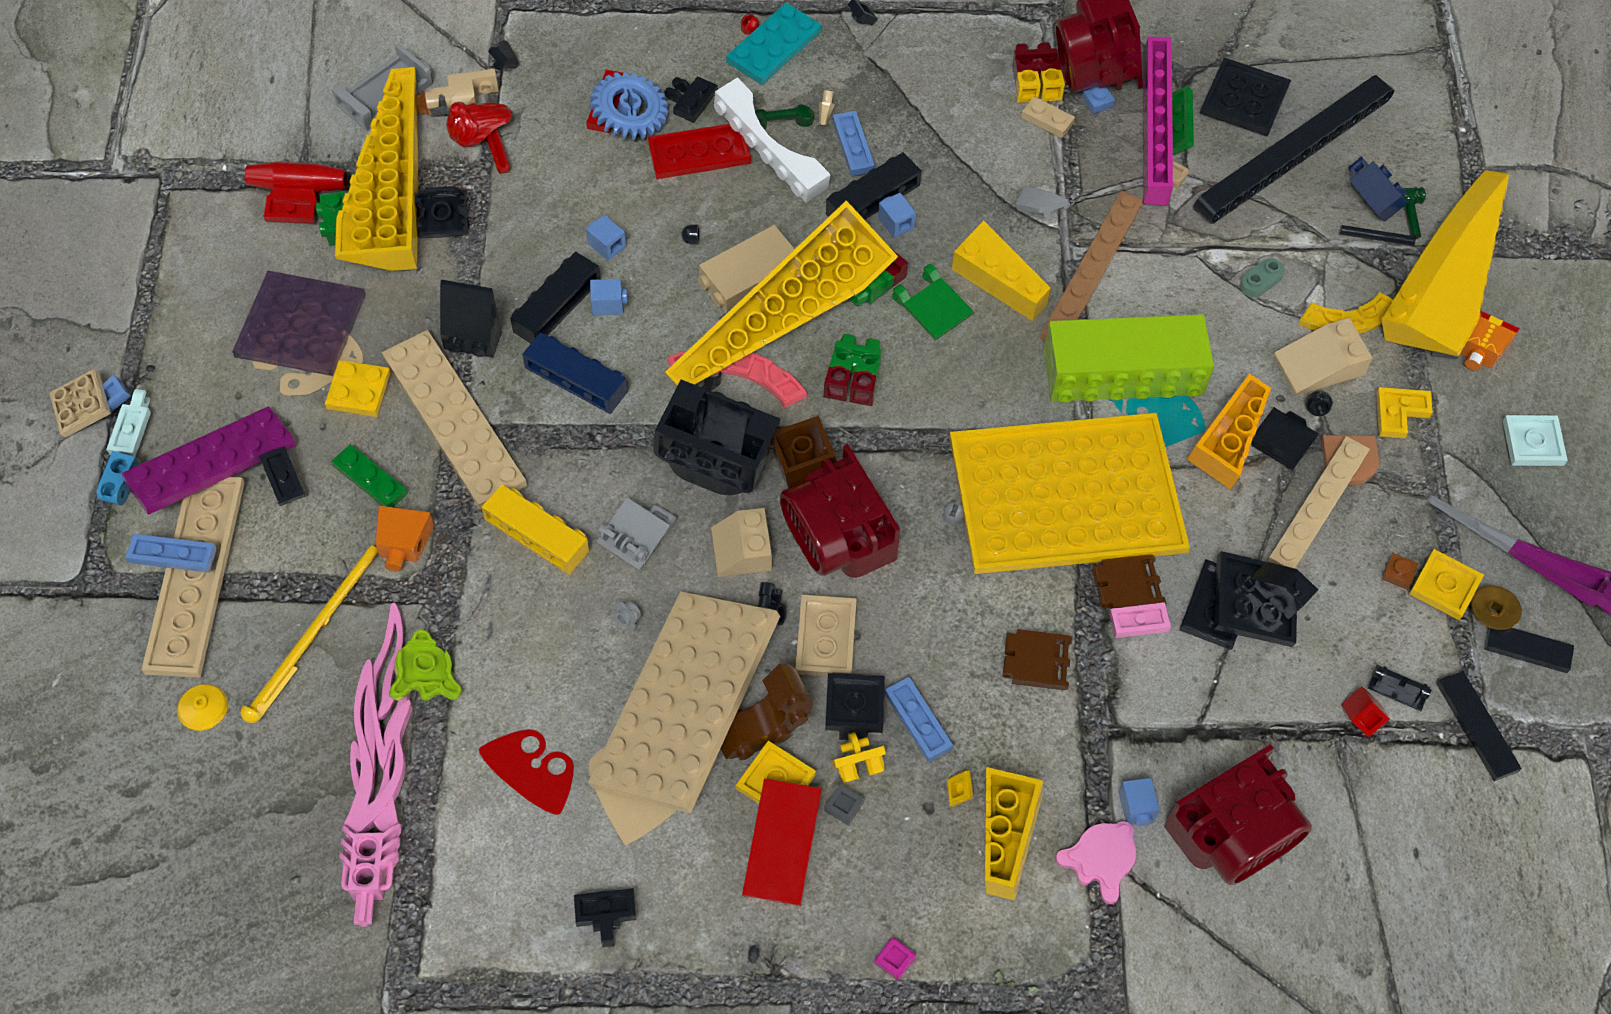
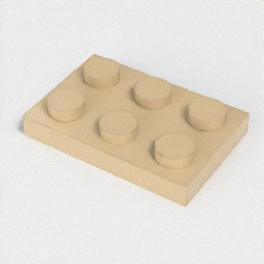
(825, 635)

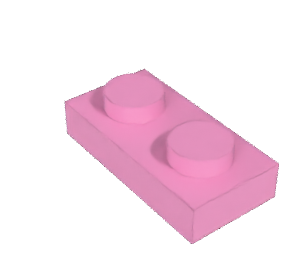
(1140, 620)

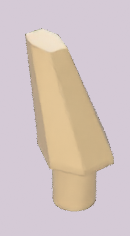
(825, 107)

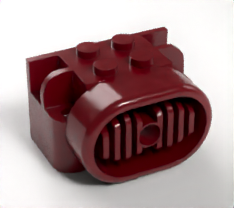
(1100, 45)
(841, 519)
(1239, 820)

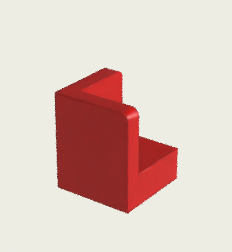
(1365, 711)

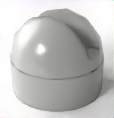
(959, 517)

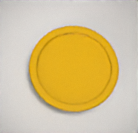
(202, 707)

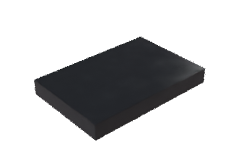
(1201, 610)

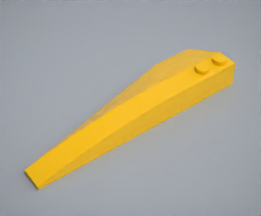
(380, 207)
(816, 276)
(1448, 282)

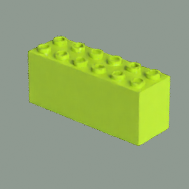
(1127, 358)

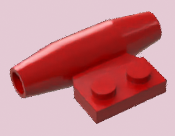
(294, 188)

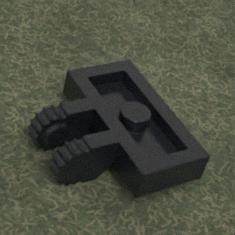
(695, 97)

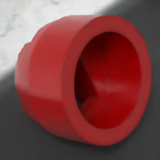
(752, 24)

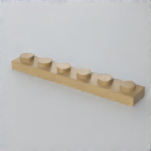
(1319, 504)

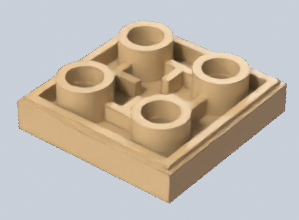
(79, 403)

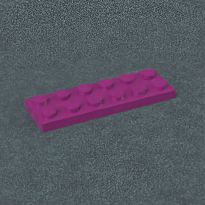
(206, 460)

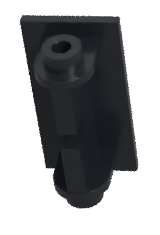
(1399, 688)

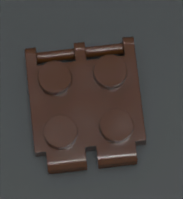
(1126, 582)
(1036, 659)

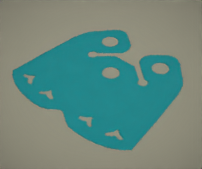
(1173, 419)

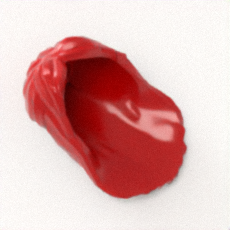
(474, 121)

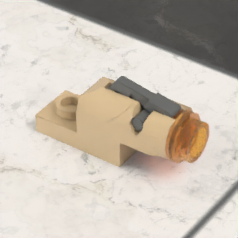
(461, 89)

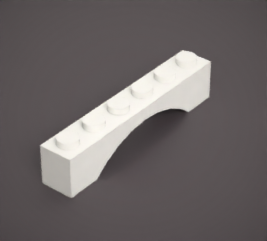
(800, 172)

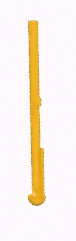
(286, 670)

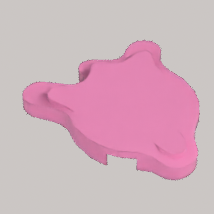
(1102, 855)

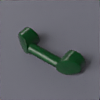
(803, 115)

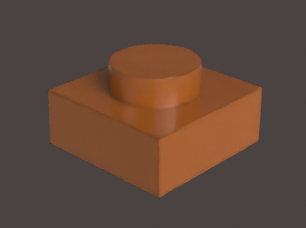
(1400, 571)

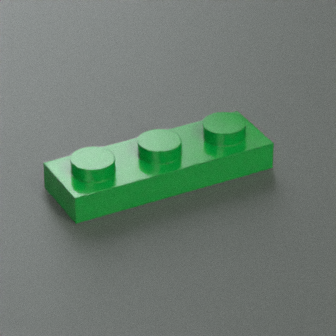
(1182, 119)
(369, 477)

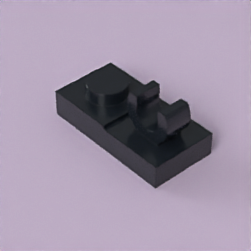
(282, 476)

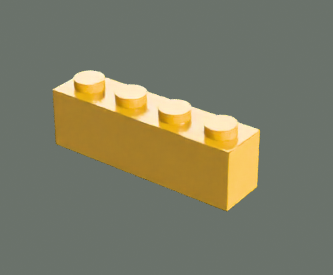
(536, 529)

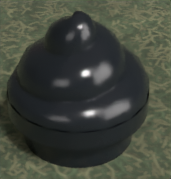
(1319, 403)

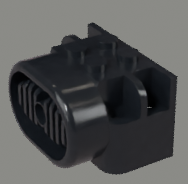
(714, 439)

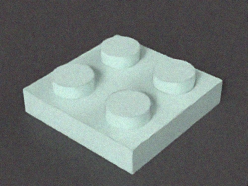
(1534, 440)

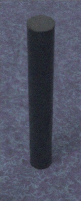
(1377, 235)

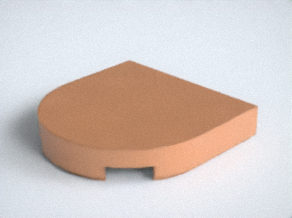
(1369, 466)

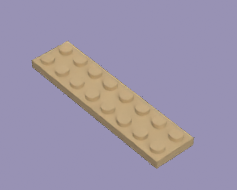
(453, 417)
(191, 597)

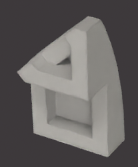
(1040, 201)

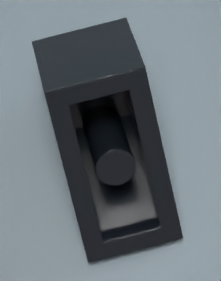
(1283, 587)

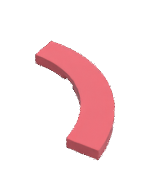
(765, 374)

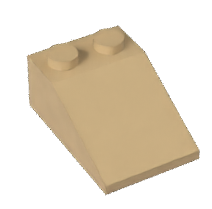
(1324, 357)

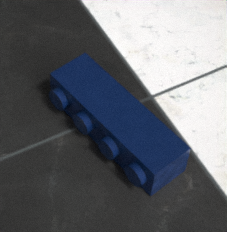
(575, 372)

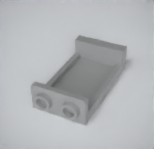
(362, 99)

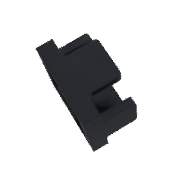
(854, 704)

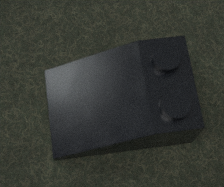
(468, 319)

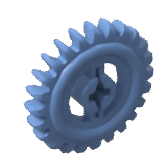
(626, 116)

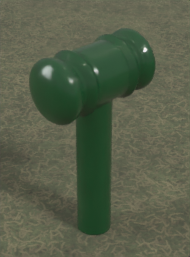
(1414, 196)

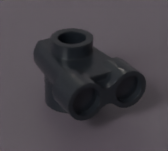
(771, 599)

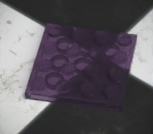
(299, 323)

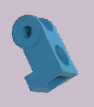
(112, 486)

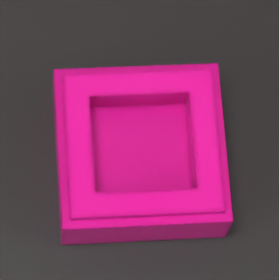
(895, 958)

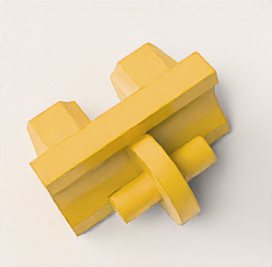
(846, 765)

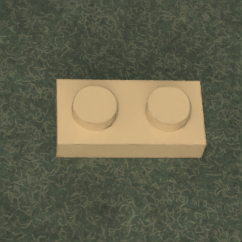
(1048, 117)

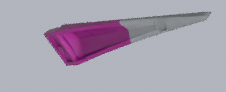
(1581, 580)

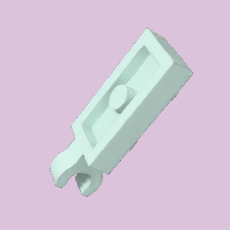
(130, 425)

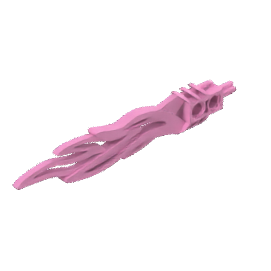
(382, 811)

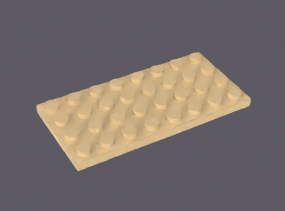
(684, 701)

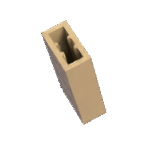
(742, 267)

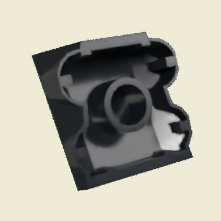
(441, 212)

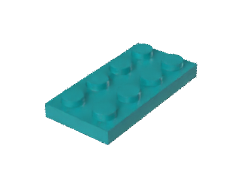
(774, 43)

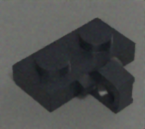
(605, 911)

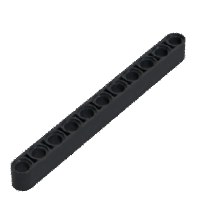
(1293, 149)

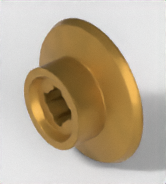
(1500, 600)

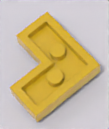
(1396, 405)

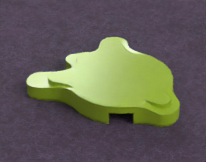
(425, 669)

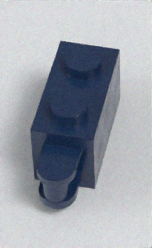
(1377, 188)

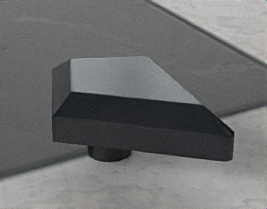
(503, 55)

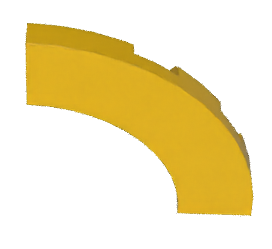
(1364, 318)

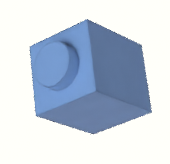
(896, 215)
(606, 237)
(607, 296)
(1139, 801)

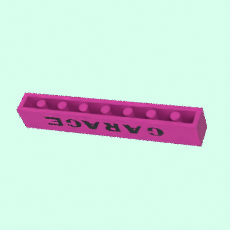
(1157, 121)

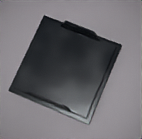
(1284, 437)

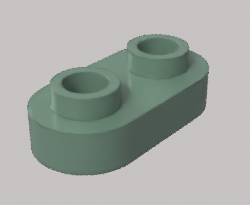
(1264, 277)

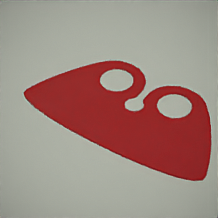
(534, 784)

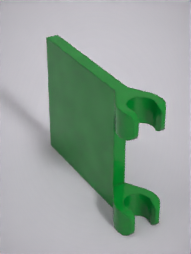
(936, 306)

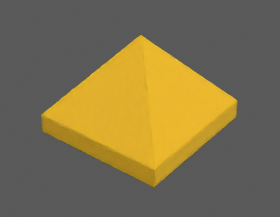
(960, 788)

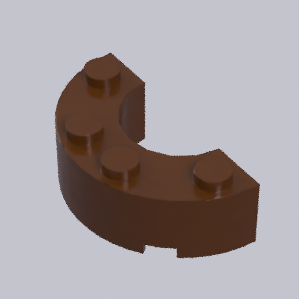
(772, 717)

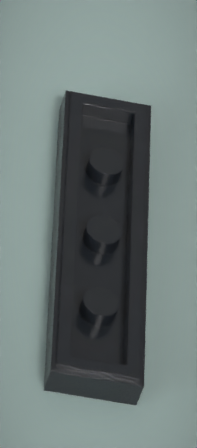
(1478, 726)

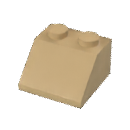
(742, 543)

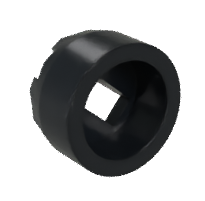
(691, 234)

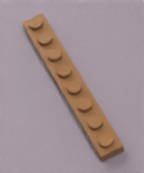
(1096, 259)

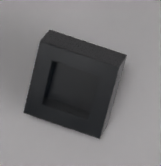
(862, 12)

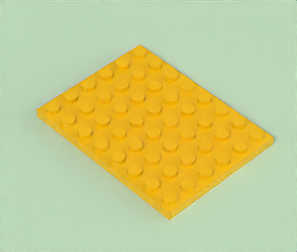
(1067, 493)

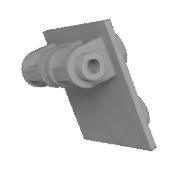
(632, 533)

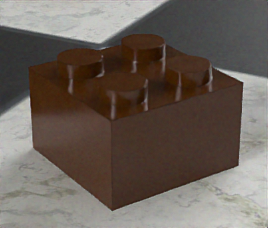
(801, 449)

